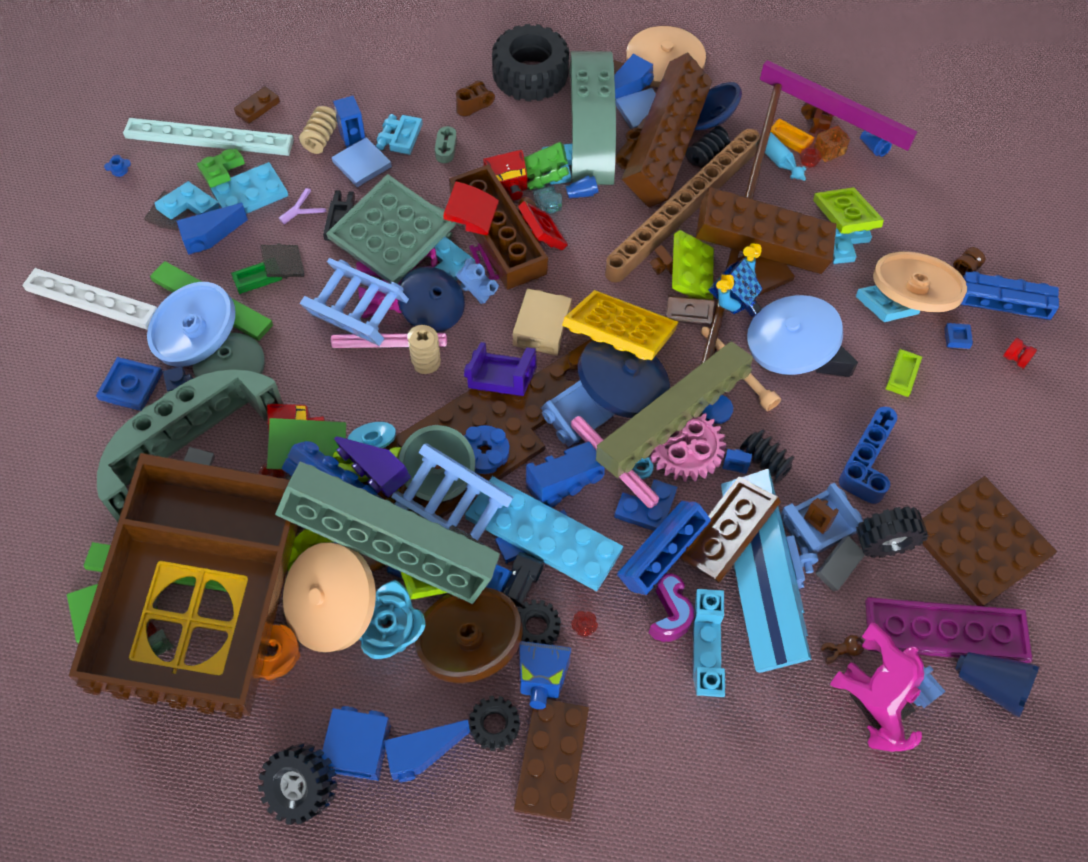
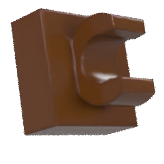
(662, 262)
(820, 515)

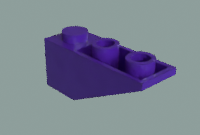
(378, 464)

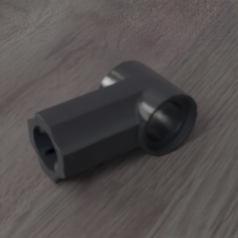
(525, 572)

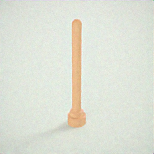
(768, 399)

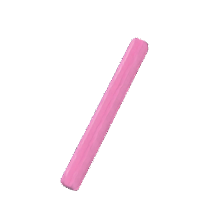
(390, 340)
(631, 479)

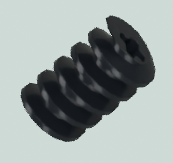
(707, 147)
(768, 455)

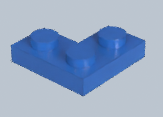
(634, 511)

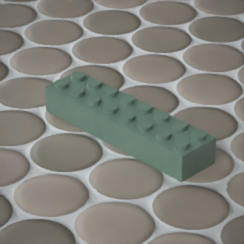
(387, 533)

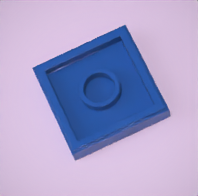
(129, 384)

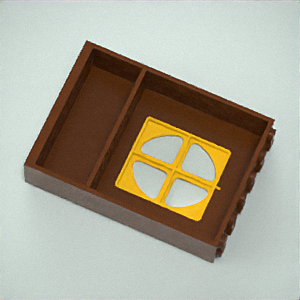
(175, 526)

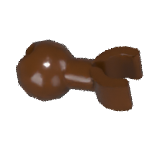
(849, 646)

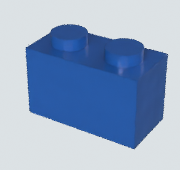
(349, 120)

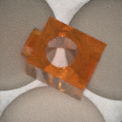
(832, 143)

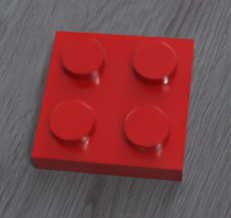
(542, 226)

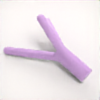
(291, 213)

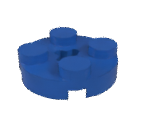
(494, 439)

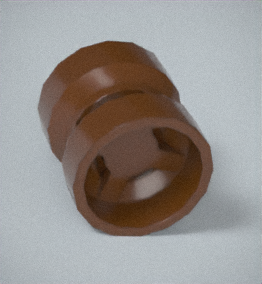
(969, 261)

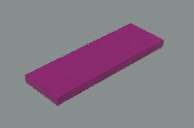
(952, 628)

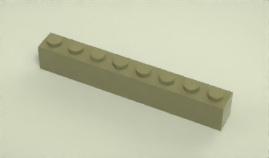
(673, 409)

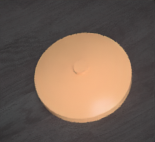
(662, 45)
(920, 281)
(329, 597)

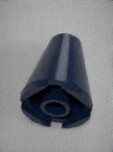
(999, 679)

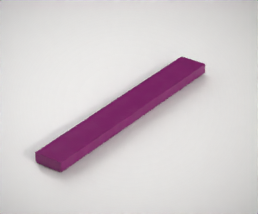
(838, 105)

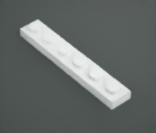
(90, 298)

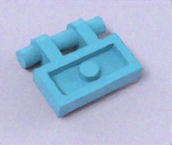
(405, 133)

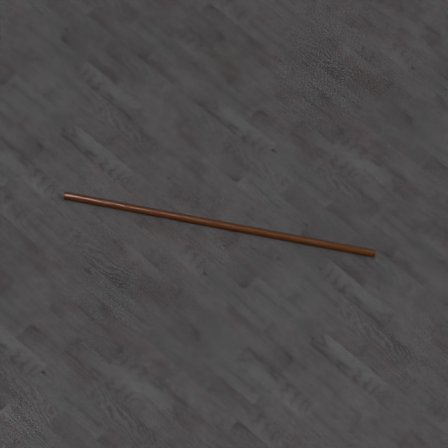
(733, 257)

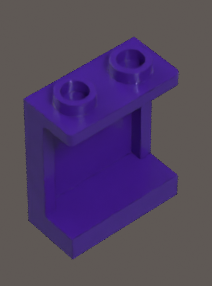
(500, 372)

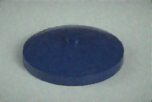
(621, 379)

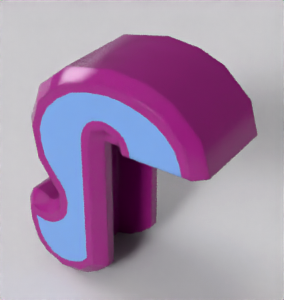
(677, 607)

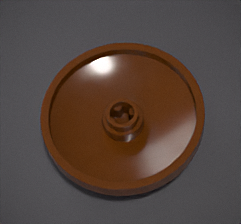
(469, 639)

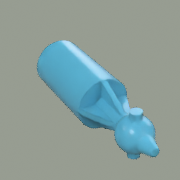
(783, 157)

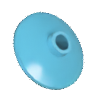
(375, 434)

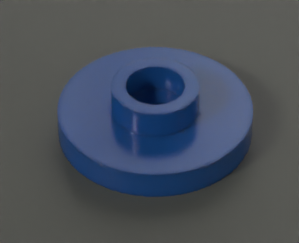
(720, 411)

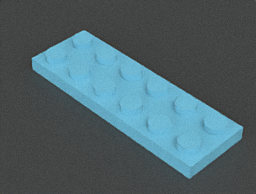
(549, 536)

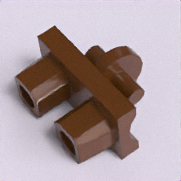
(819, 120)

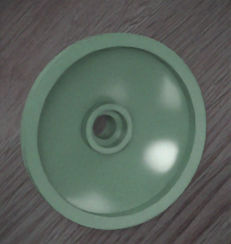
(243, 354)
(448, 442)

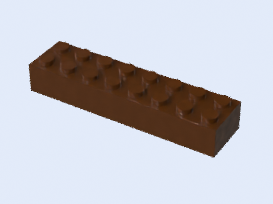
(667, 131)

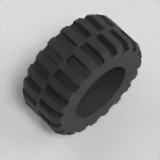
(530, 44)

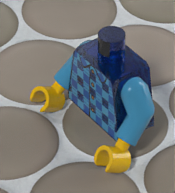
(738, 284)

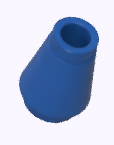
(875, 144)
(582, 188)

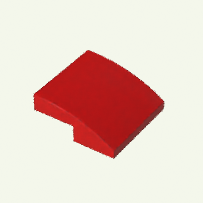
(471, 207)

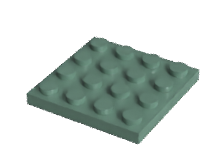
(390, 230)

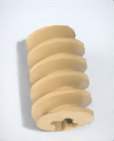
(318, 129)
(424, 349)

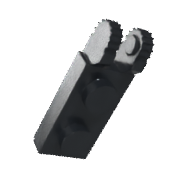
(338, 210)

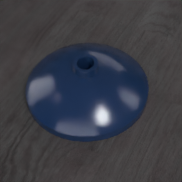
(719, 105)
(426, 308)

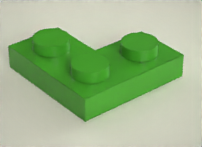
(215, 168)

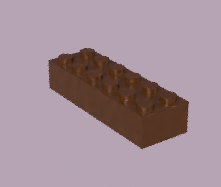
(782, 233)
(510, 241)

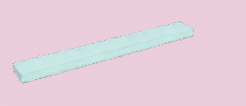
(208, 136)

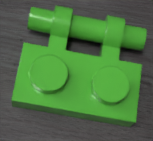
(545, 161)

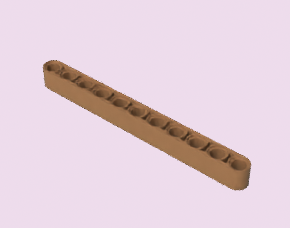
(680, 206)

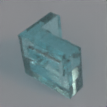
(548, 200)

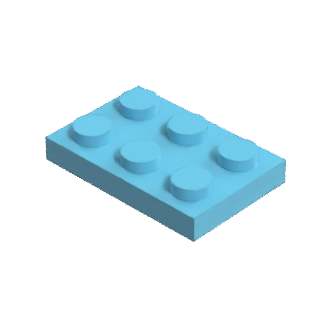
(252, 188)

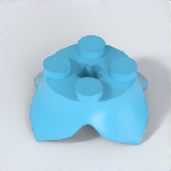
(407, 623)

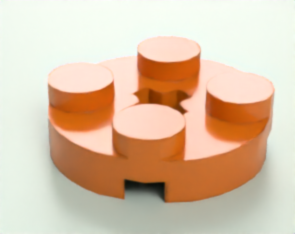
(286, 654)

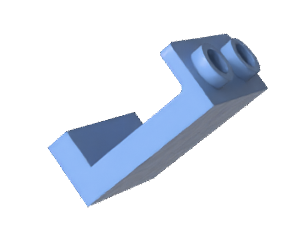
(568, 406)
(807, 535)

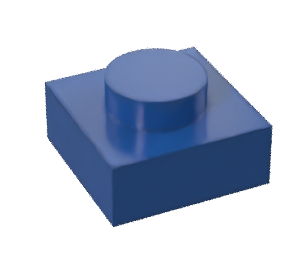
(958, 335)
(737, 461)
(500, 578)

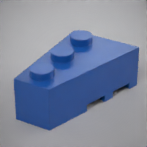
(563, 475)

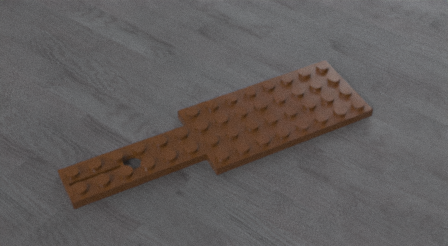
(512, 413)

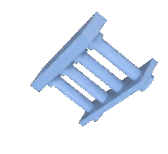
(352, 321)
(452, 472)

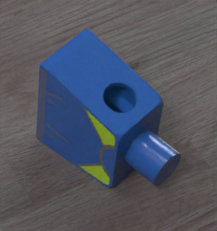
(542, 671)

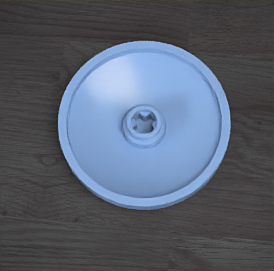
(191, 324)
(795, 334)

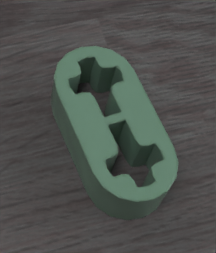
(442, 144)

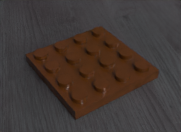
(984, 541)

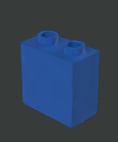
(356, 742)

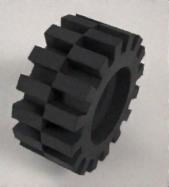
(547, 614)
(494, 706)

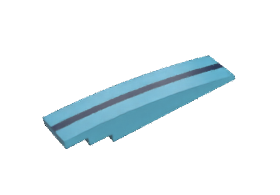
(770, 592)

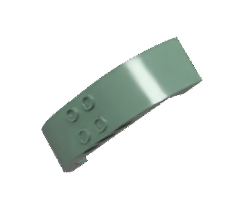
(593, 116)
(177, 421)

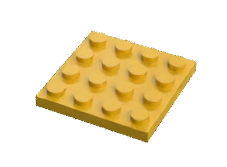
(620, 325)

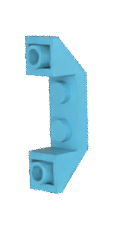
(707, 670)

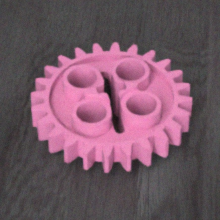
(687, 445)

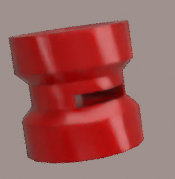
(1015, 349)

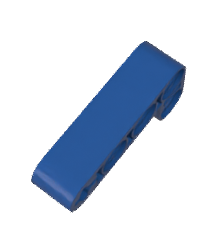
(869, 449)

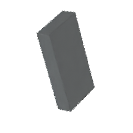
(840, 563)

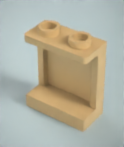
(541, 321)

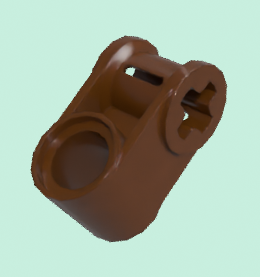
(472, 98)

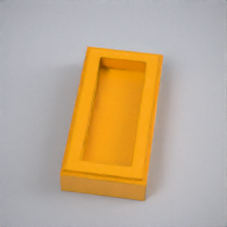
(791, 136)

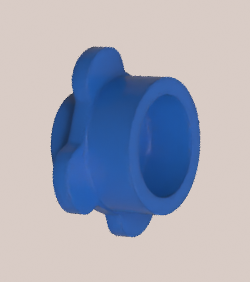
(117, 165)

